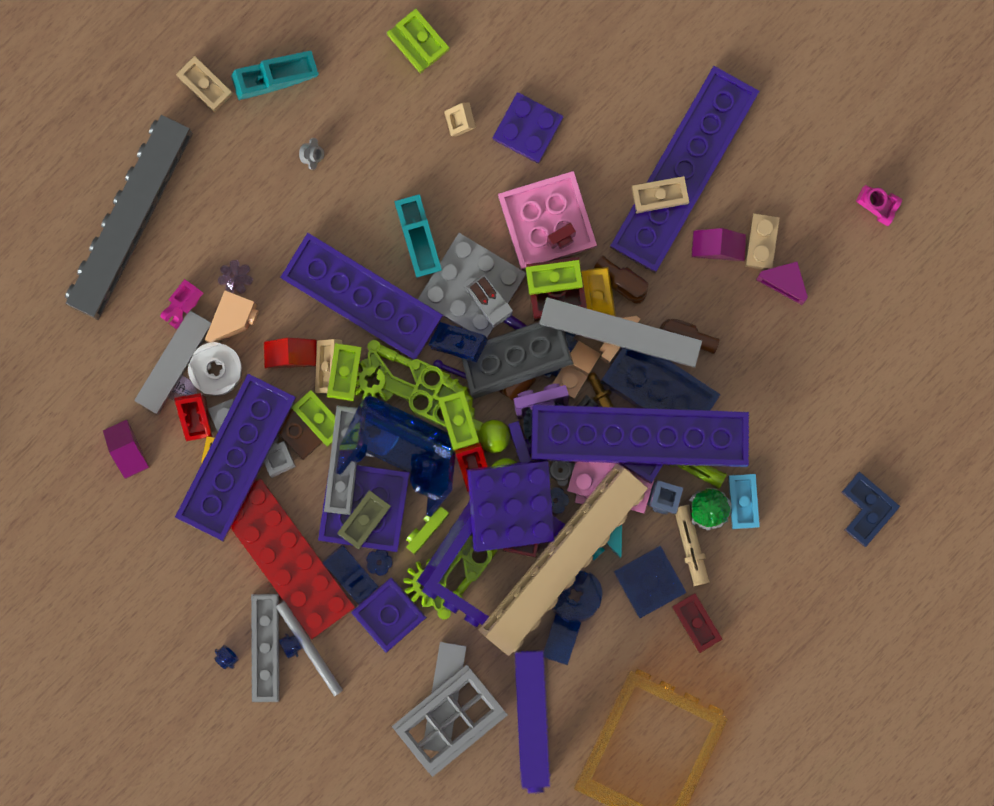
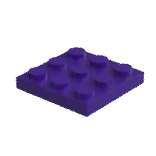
(387, 485)
(510, 505)

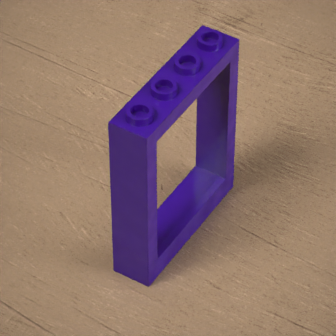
(442, 560)
(532, 720)

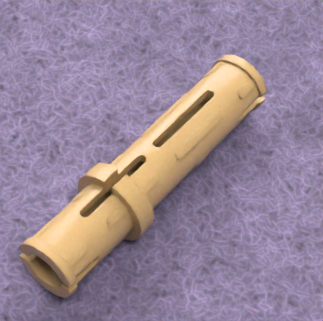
(698, 576)

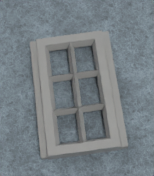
(463, 741)

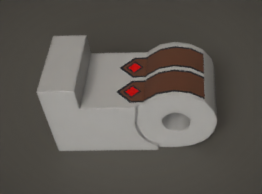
(489, 301)

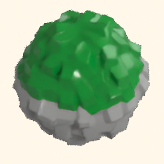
(710, 508)

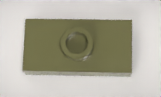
(364, 520)

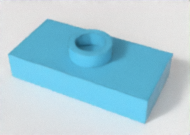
(744, 501)

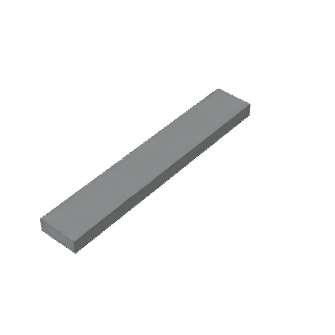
(620, 332)

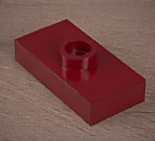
(697, 623)

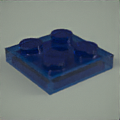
(649, 582)

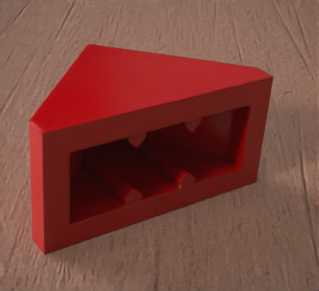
(290, 353)
(194, 416)
(470, 458)

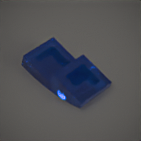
(350, 574)
(561, 640)

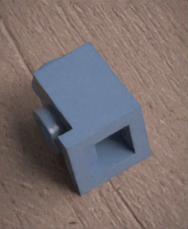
(664, 497)

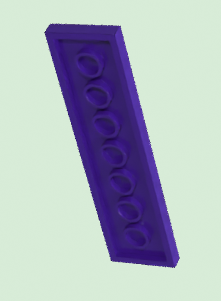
(691, 154)
(640, 436)

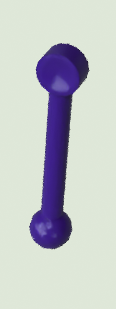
(438, 363)

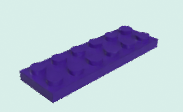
(361, 296)
(235, 457)

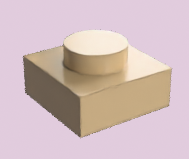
(460, 119)

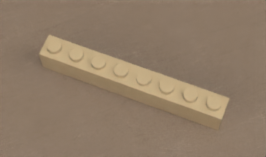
(563, 559)

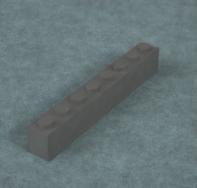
(129, 217)

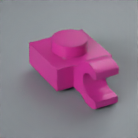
(182, 300)

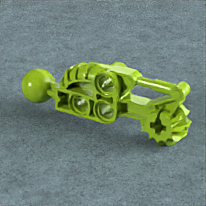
(492, 434)
(472, 569)

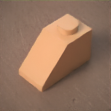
(231, 317)

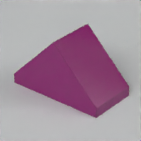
(719, 244)
(786, 281)
(125, 449)

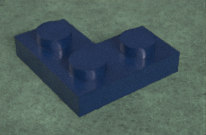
(874, 505)

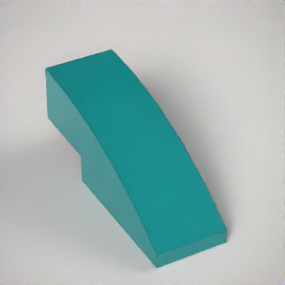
(274, 74)
(418, 235)

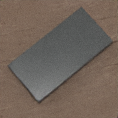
(517, 358)

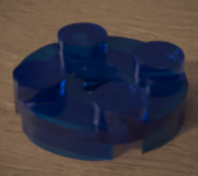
(589, 602)

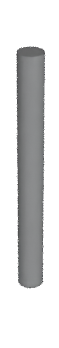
(309, 648)

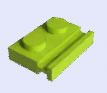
(418, 41)

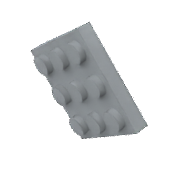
(461, 266)

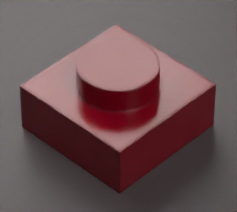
(562, 236)

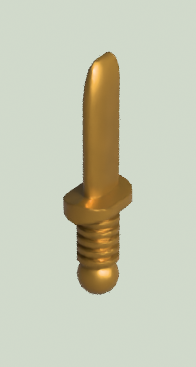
(601, 394)

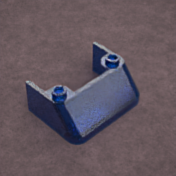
(399, 441)

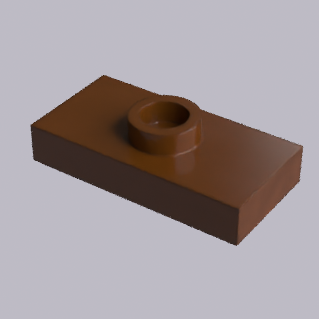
(299, 435)

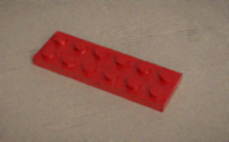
(289, 562)

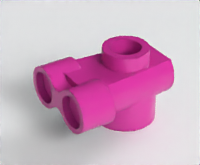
(883, 205)

